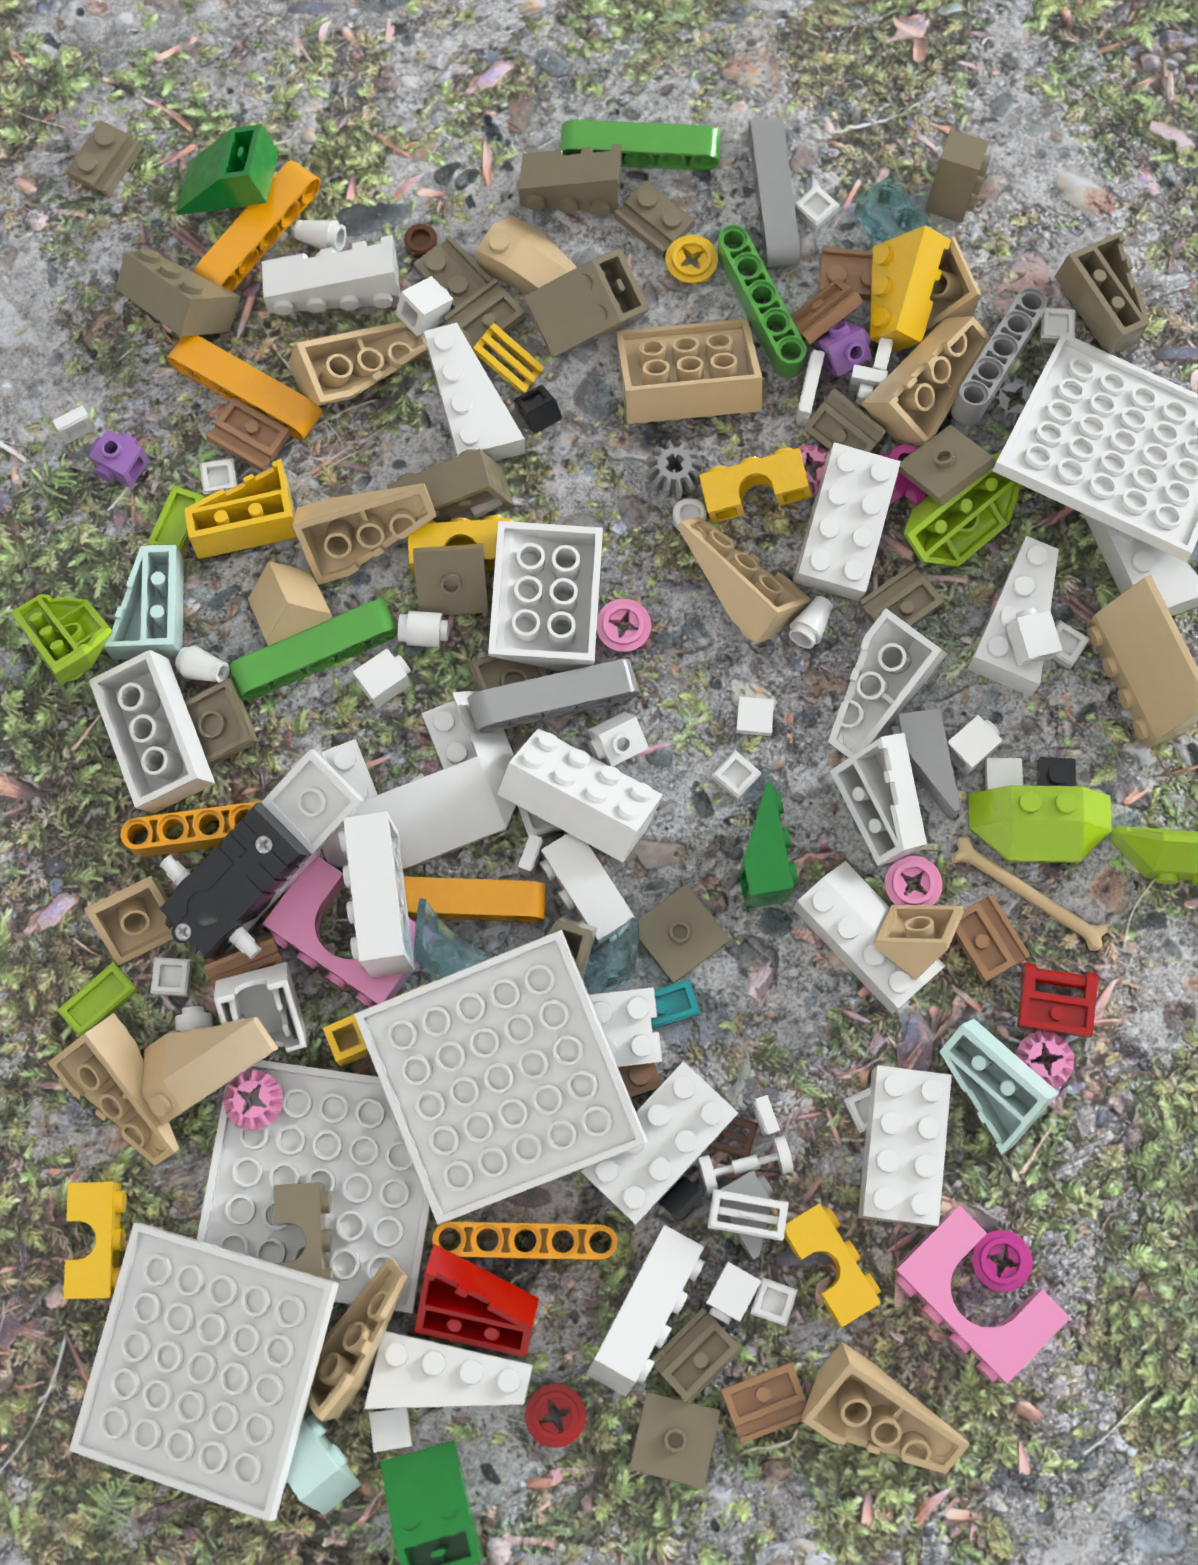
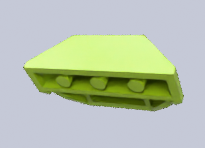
(965, 522)
(64, 633)
(1040, 821)
(1159, 852)

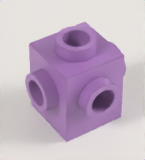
(843, 347)
(118, 458)

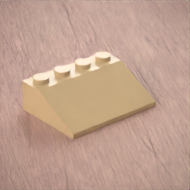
(689, 371)
(1147, 662)

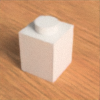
(424, 305)
(1033, 637)
(383, 677)
(973, 744)
(732, 1293)

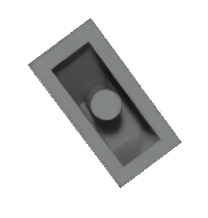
(753, 1186)

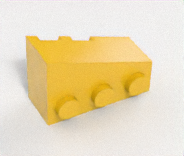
(903, 284)
(244, 516)

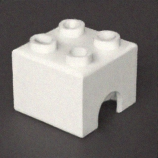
(265, 995)

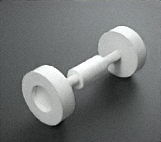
(746, 1164)

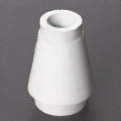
(321, 233)
(811, 622)
(200, 665)

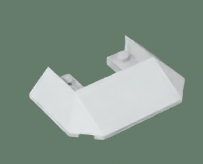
(441, 808)

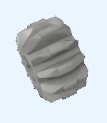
(673, 458)

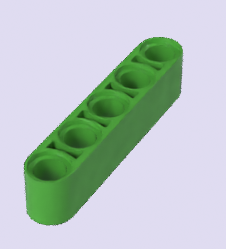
(646, 143)
(761, 287)
(313, 650)

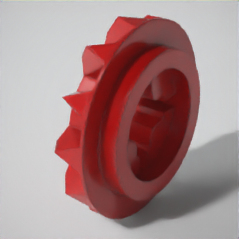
(538, 1408)

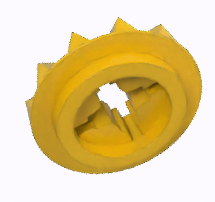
(694, 247)

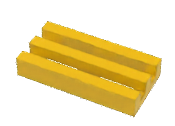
(514, 348)

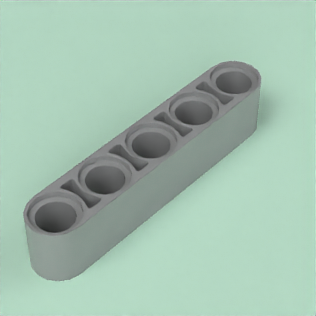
(774, 192)
(999, 356)
(553, 696)

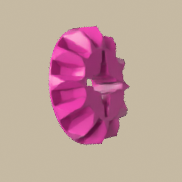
(1016, 1251)

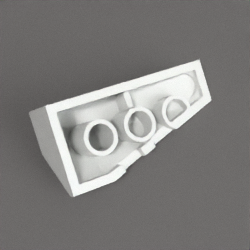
(886, 677)

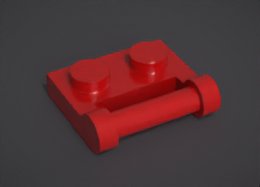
(1053, 1011)

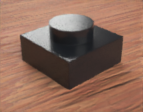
(1056, 771)

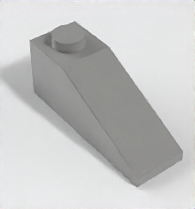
(930, 756)

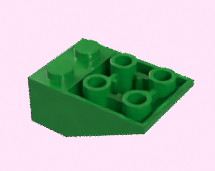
(230, 172)
(765, 870)
(431, 1508)

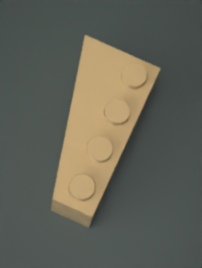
(926, 383)

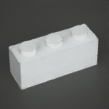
(585, 885)

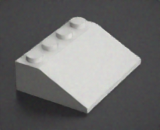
(546, 594)

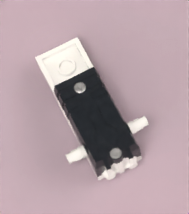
(257, 860)

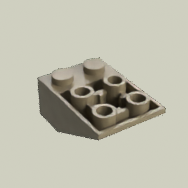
(587, 303)

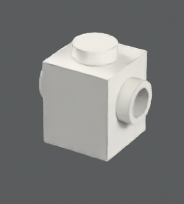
(617, 739)

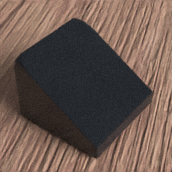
(538, 408)
(682, 1198)

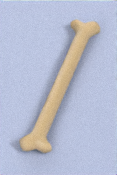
(1090, 933)

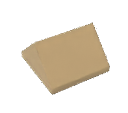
(956, 291)
(287, 602)
(131, 920)
(917, 935)

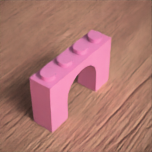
(297, 923)
(999, 1348)

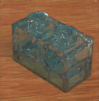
(884, 221)

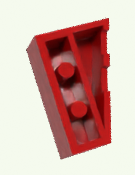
(474, 1306)

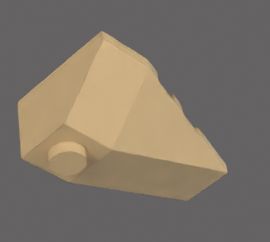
(521, 255)
(350, 362)
(354, 528)
(750, 594)
(196, 1062)
(109, 1073)
(354, 1343)
(869, 1409)

